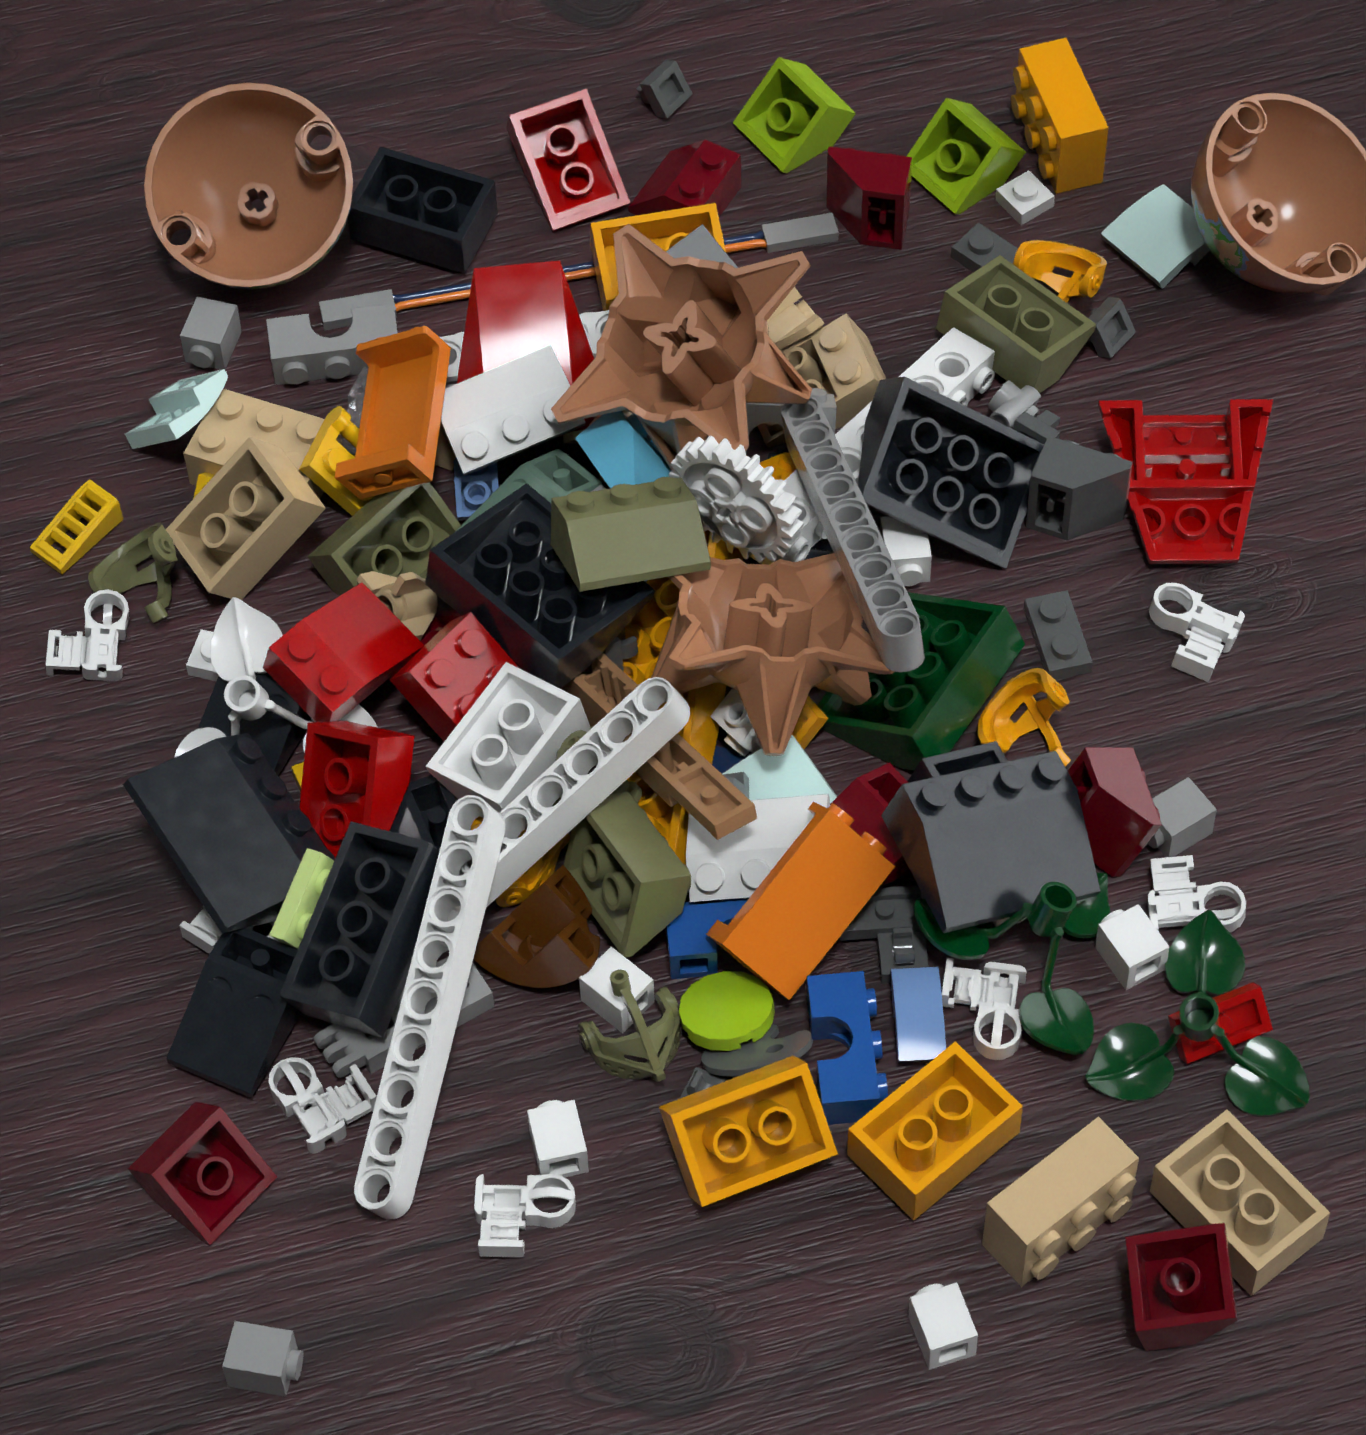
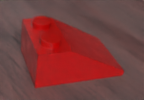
(567, 160)
(340, 654)
(354, 777)

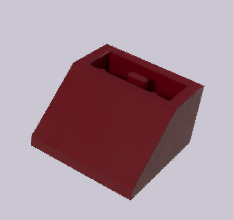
(870, 194)
(865, 802)
(1114, 805)

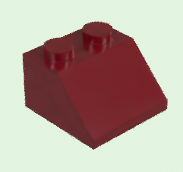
(690, 178)
(203, 1171)
(1180, 1285)

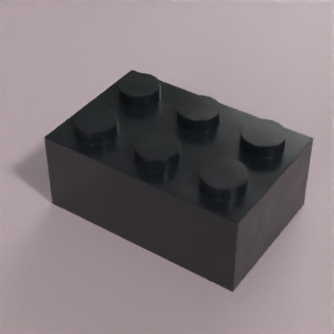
(422, 209)

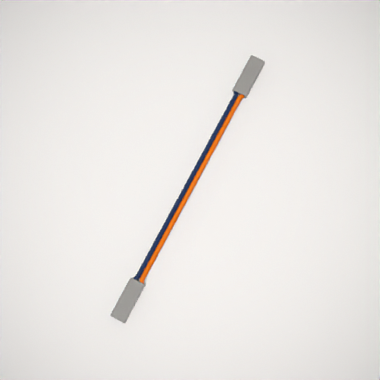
(773, 237)

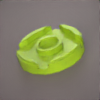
(726, 1010)

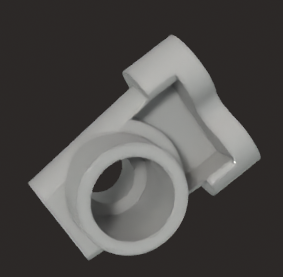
(1012, 401)

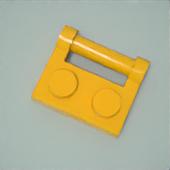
(325, 454)

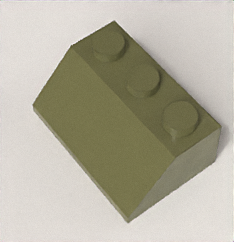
(1018, 319)
(629, 533)
(386, 537)
(627, 872)

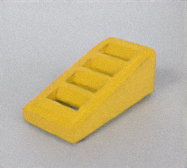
(80, 505)

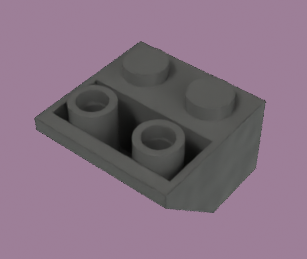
(1076, 489)

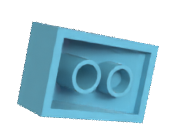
(622, 450)

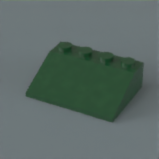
(930, 707)

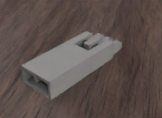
(352, 1047)

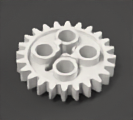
(739, 498)

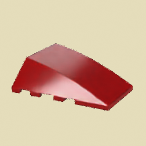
(518, 313)
(1190, 476)

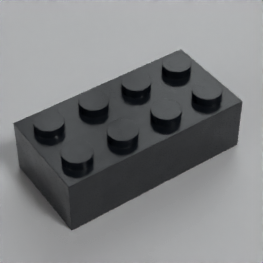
(363, 930)

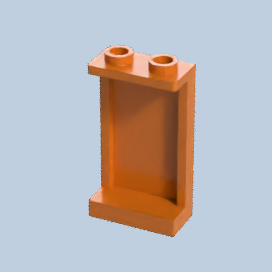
(398, 413)
(805, 901)

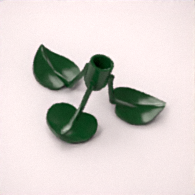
(1051, 1018)
(1134, 1065)

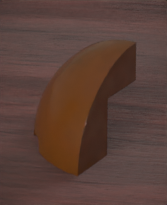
(544, 937)

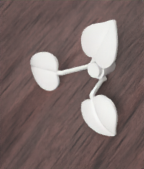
(236, 655)

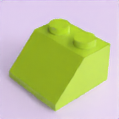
(793, 115)
(963, 156)

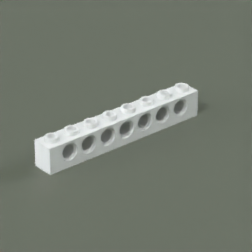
(952, 366)

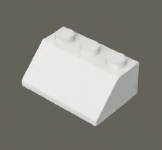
(505, 410)
(507, 737)
(744, 858)

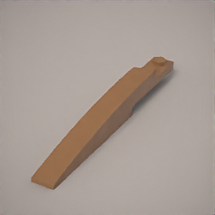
(675, 770)

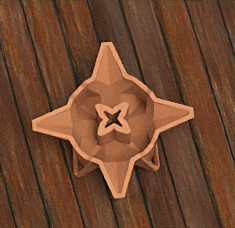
(688, 346)
(770, 639)

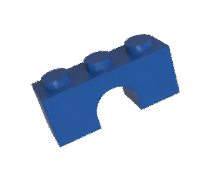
(689, 948)
(842, 1011)

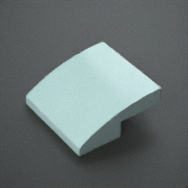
(1157, 235)
(178, 409)
(782, 775)

